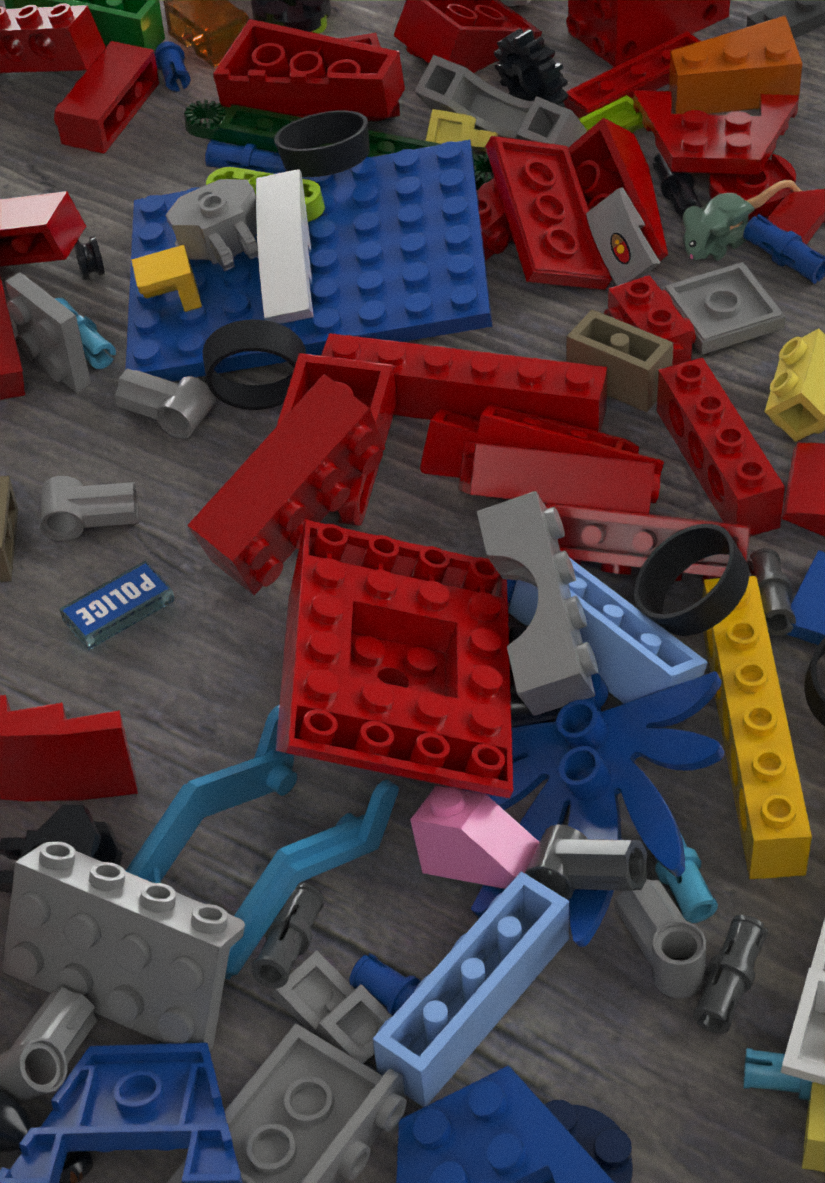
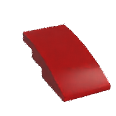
(63, 757)

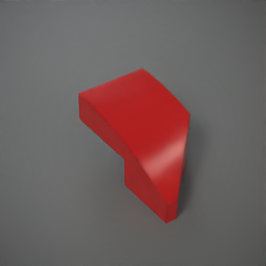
(800, 213)

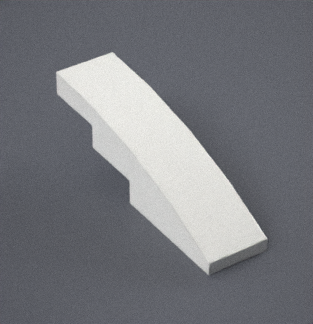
(283, 247)

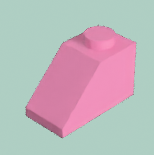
(470, 838)

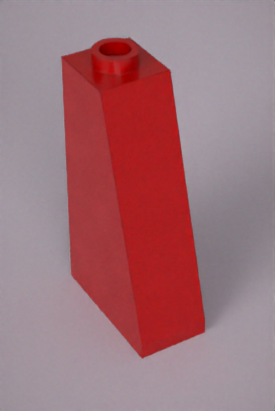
(558, 477)

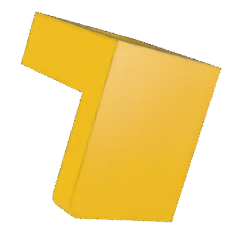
(165, 273)

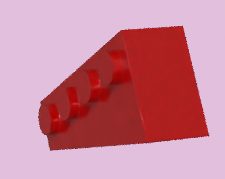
(307, 73)

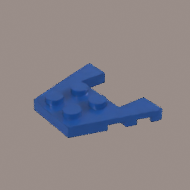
(134, 1101)
(491, 1135)

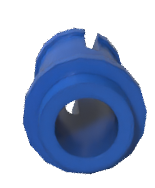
(171, 62)
(383, 982)

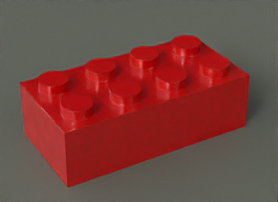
(289, 479)

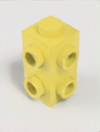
(798, 387)

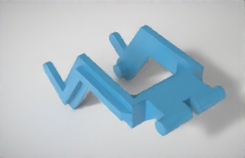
(291, 864)

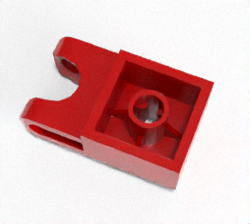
(370, 384)

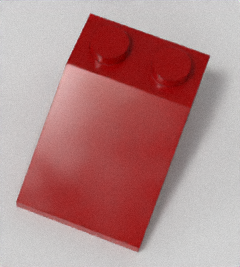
(458, 30)

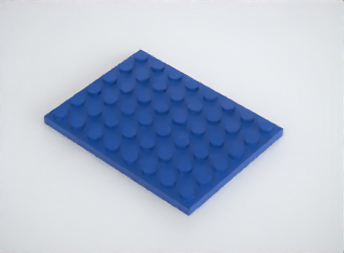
(387, 262)

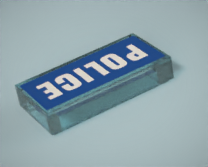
(116, 605)

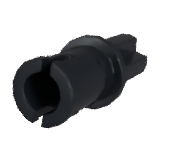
(676, 186)

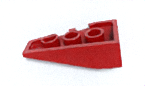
(612, 159)

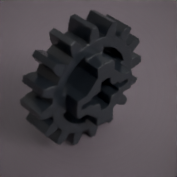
(530, 68)

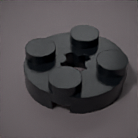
(295, 14)

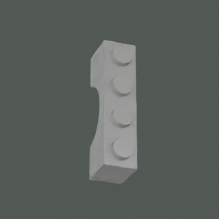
(460, 91)
(549, 657)

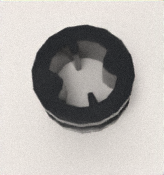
(89, 257)

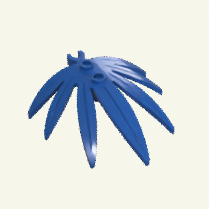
(591, 761)

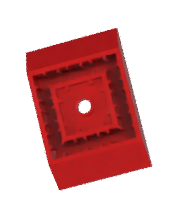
(406, 617)

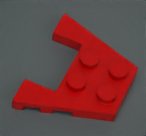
(715, 142)

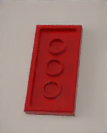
(546, 213)

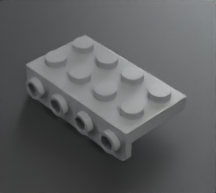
(120, 942)
(310, 1114)

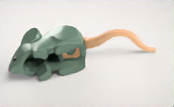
(723, 222)

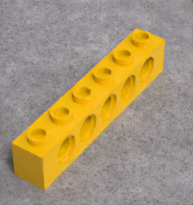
(758, 741)

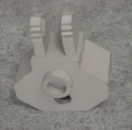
(216, 221)

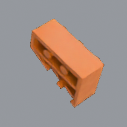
(735, 69)

